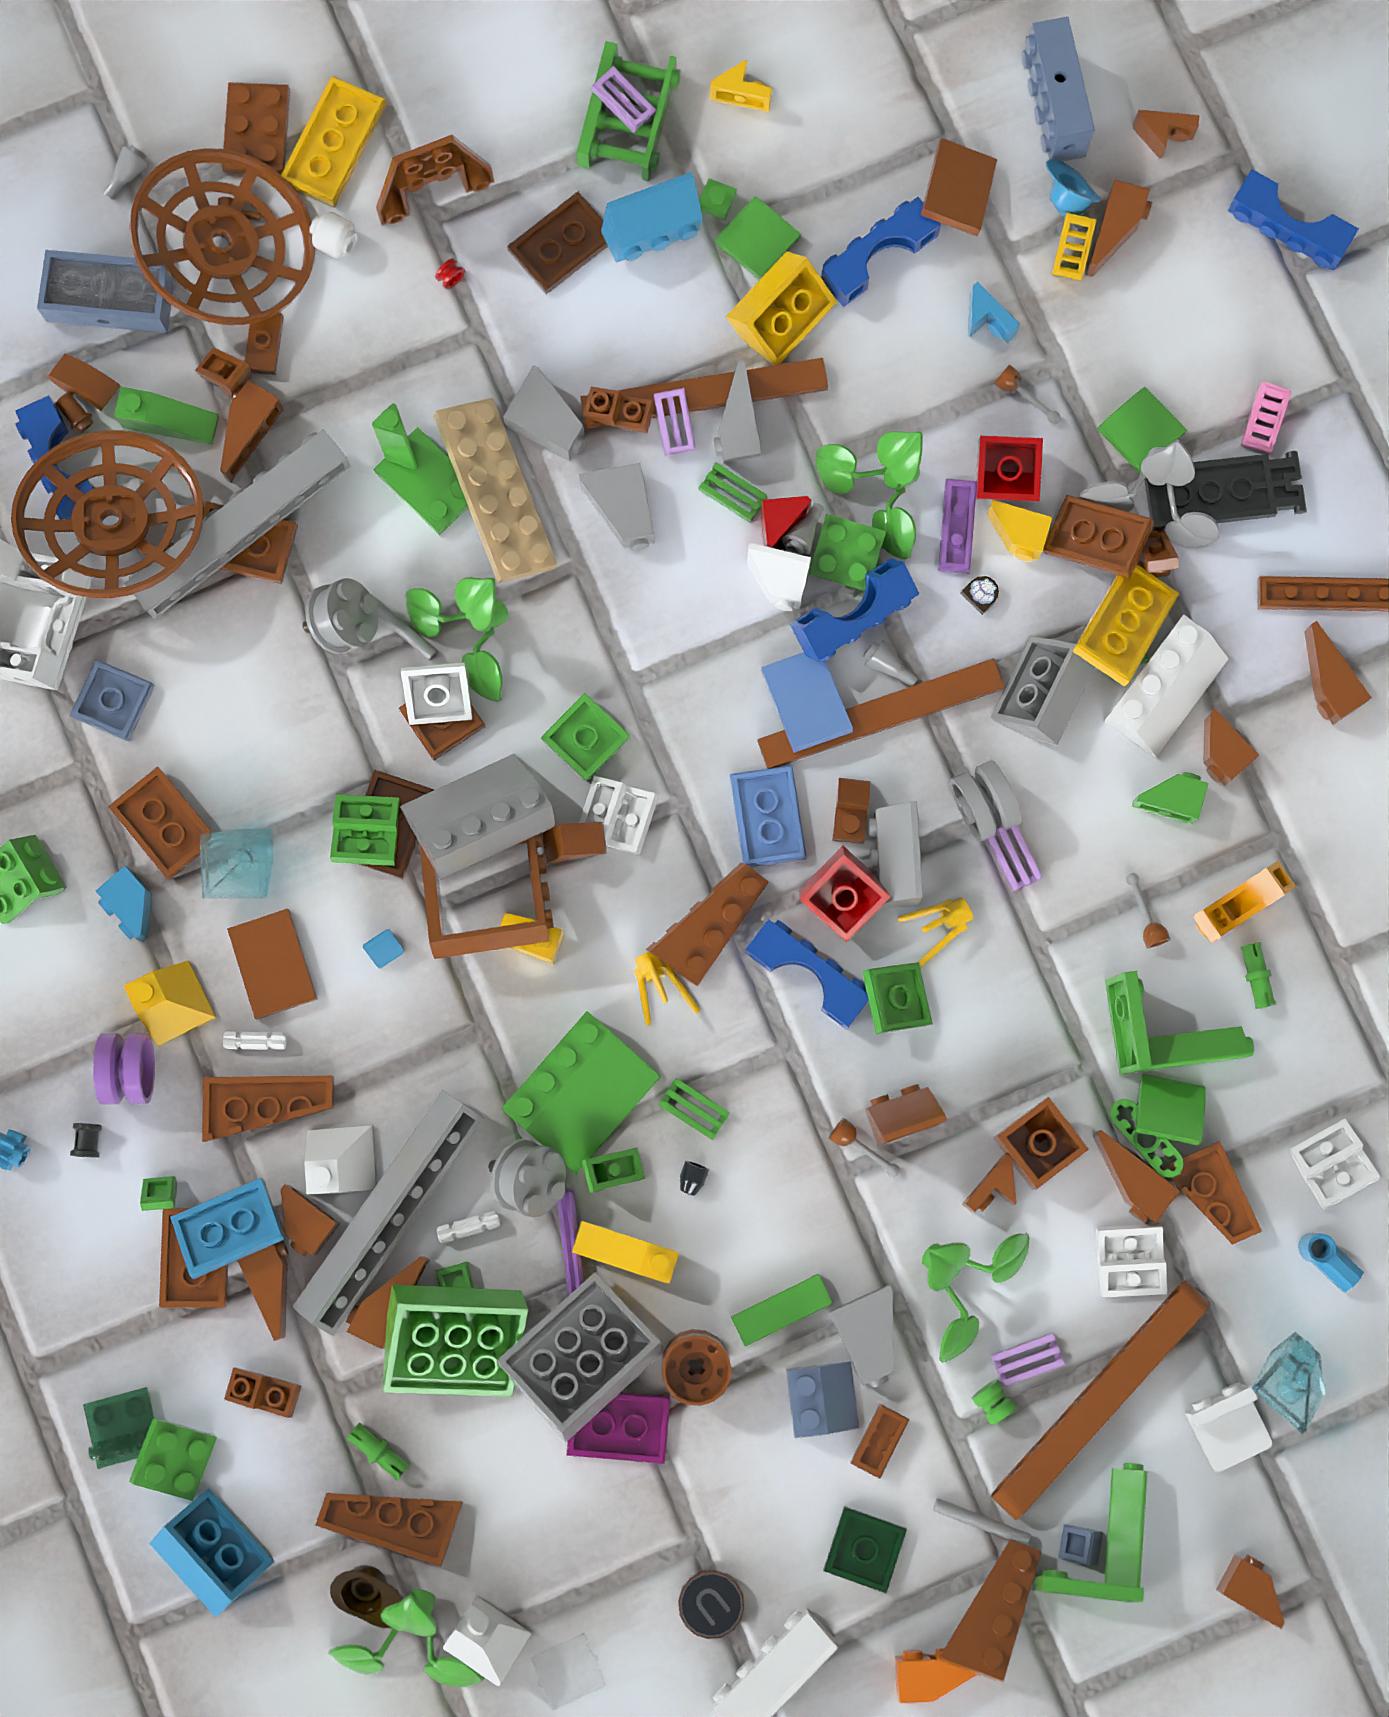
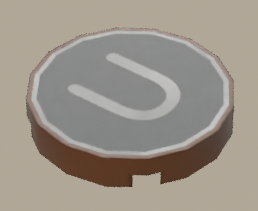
(711, 1604)

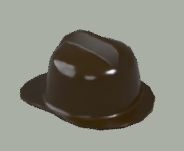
(364, 1594)

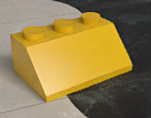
(782, 308)

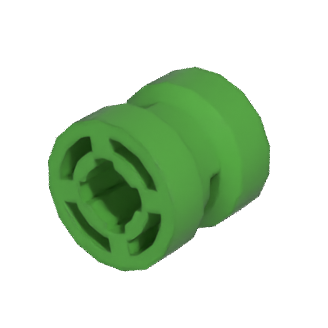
(989, 1396)

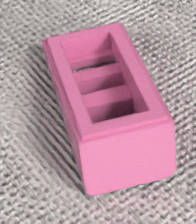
(1272, 393)

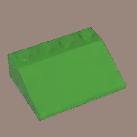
(581, 1091)
(451, 1340)

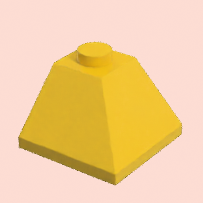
(169, 1001)

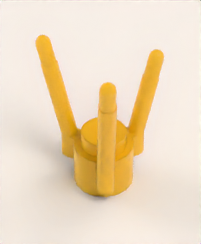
(954, 915)
(652, 970)

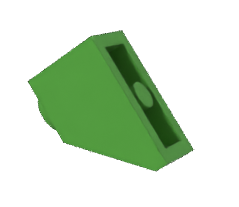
(1175, 798)

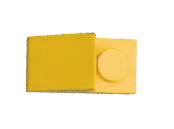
(733, 89)

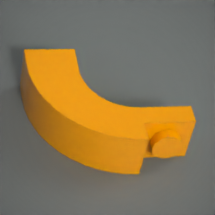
(1244, 902)

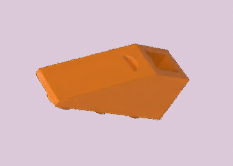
(925, 1677)

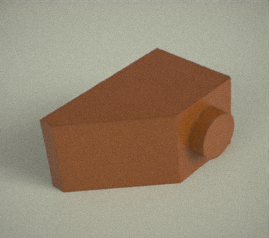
(1224, 749)
(305, 1222)
(1252, 1589)

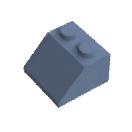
(822, 1399)

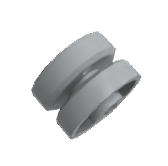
(985, 800)

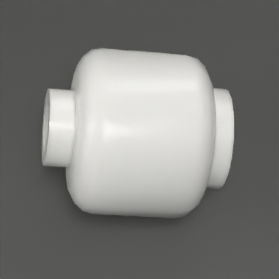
(333, 234)

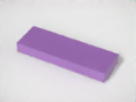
(957, 526)

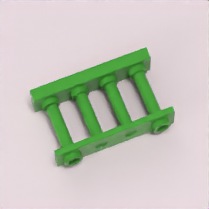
(598, 119)

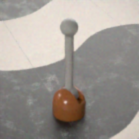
(1011, 380)
(1154, 933)
(845, 1134)

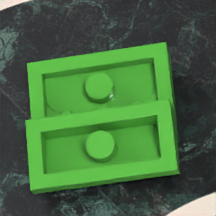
(1140, 426)
(365, 830)
(1170, 1109)

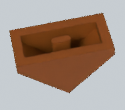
(574, 841)

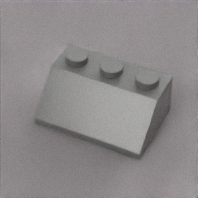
(1043, 690)
(897, 853)

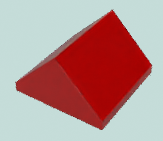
(780, 516)

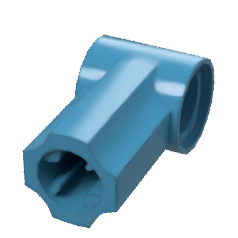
(1331, 1261)

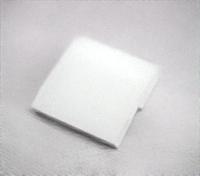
(622, 810)
(1334, 1164)
(1131, 1260)

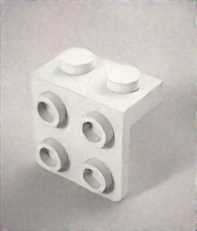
(1229, 1427)

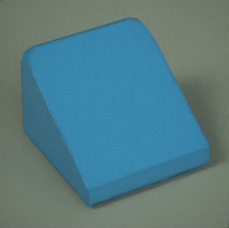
(383, 948)

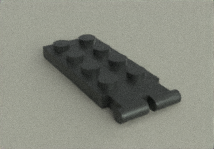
(1233, 490)

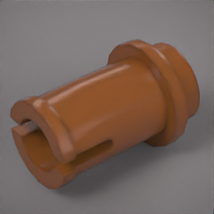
(74, 412)

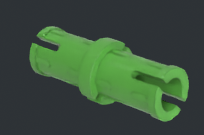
(1258, 975)
(378, 1451)

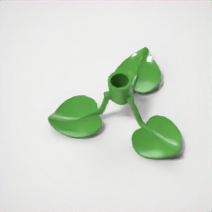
(901, 457)
(479, 606)
(945, 1264)
(414, 1616)

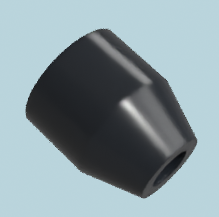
(692, 1177)

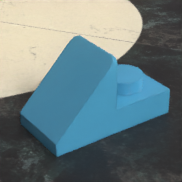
(985, 309)

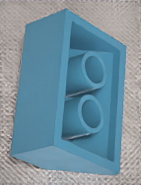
(652, 218)
(211, 1552)

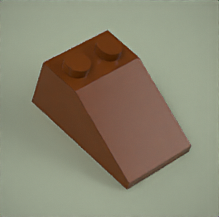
(904, 1115)

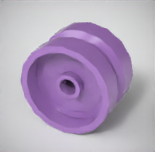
(124, 1068)

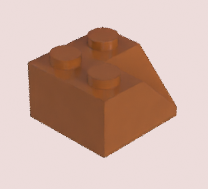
(1041, 1143)

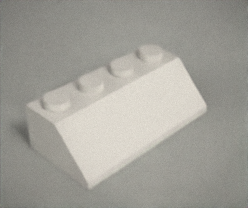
(1168, 686)
(778, 1671)

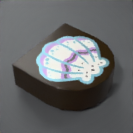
(981, 593)

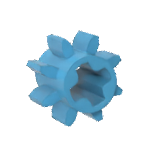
(13, 1149)

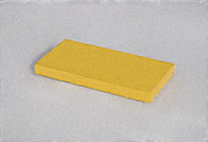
(333, 140)
(1126, 624)

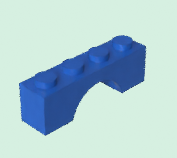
(906, 229)
(1321, 240)
(45, 429)
(886, 591)
(777, 948)

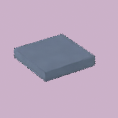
(112, 700)

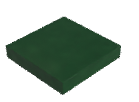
(865, 1549)

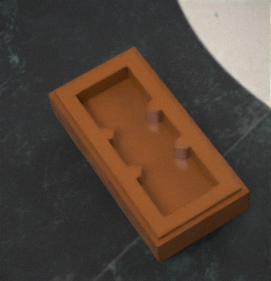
(264, 345)
(879, 1441)

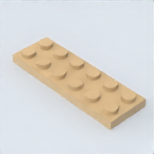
(495, 490)

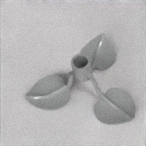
(1161, 466)

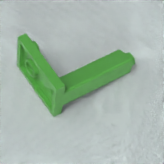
(418, 472)
(1143, 1053)
(1123, 1545)

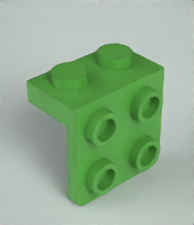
(25, 876)

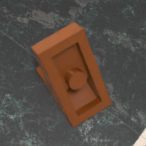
(1157, 126)
(224, 371)
(1158, 554)
(851, 810)
(999, 1179)

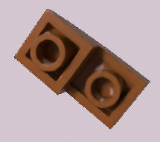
(83, 379)
(618, 410)
(262, 1392)

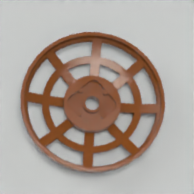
(227, 223)
(105, 502)

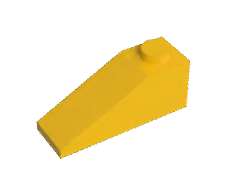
(625, 1252)

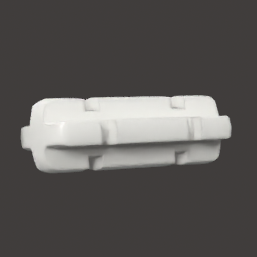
(255, 1040)
(468, 1227)

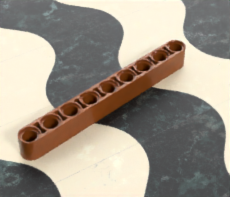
(1100, 1400)

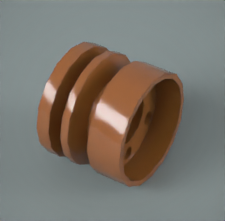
(697, 1386)

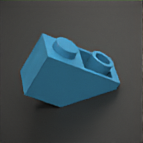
(129, 901)

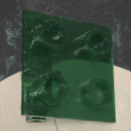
(118, 1426)

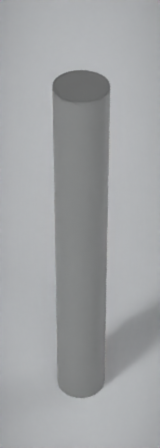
(405, 631)
(981, 1522)

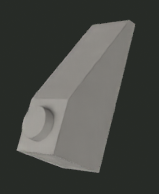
(738, 428)

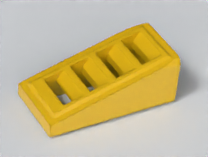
(1068, 272)

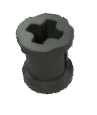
(86, 1140)

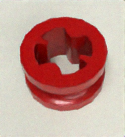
(450, 273)

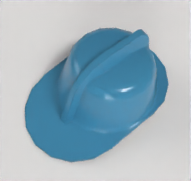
(1069, 189)

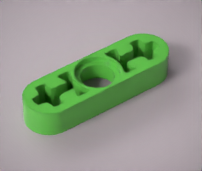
(1155, 1163)

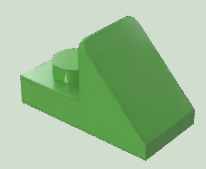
(613, 1170)

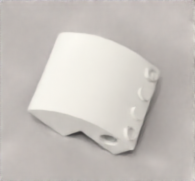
(36, 620)

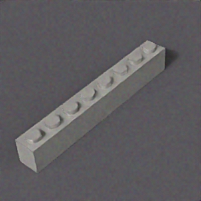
(245, 519)
(387, 1213)

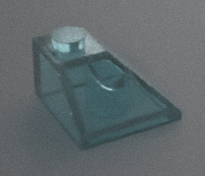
(236, 863)
(1292, 1381)

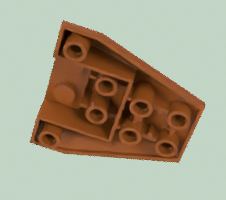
(424, 165)

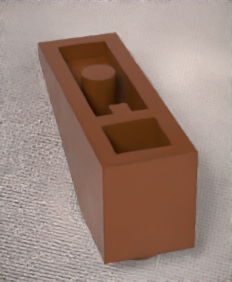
(1121, 218)
(249, 420)
(1333, 681)
(1138, 1183)
(267, 1278)
(370, 1318)

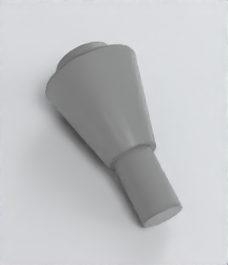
(129, 165)
(801, 536)
(884, 660)

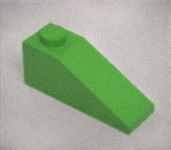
(164, 416)

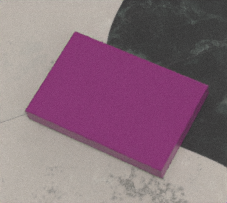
(626, 1429)

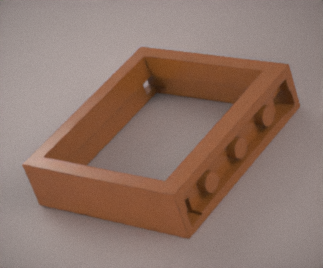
(490, 938)

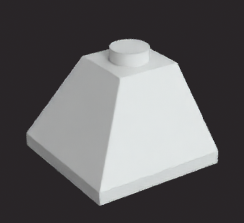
(779, 575)
(340, 1160)
(487, 1640)

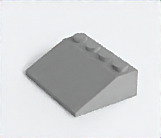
(479, 815)
(580, 1356)

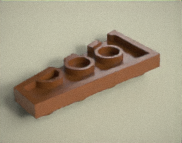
(703, 933)
(254, 1102)
(395, 1523)
(992, 1621)

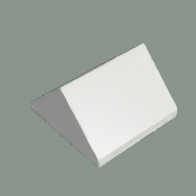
(437, 693)

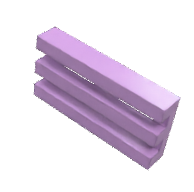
(615, 107)
(662, 424)
(1014, 857)
(1053, 1350)

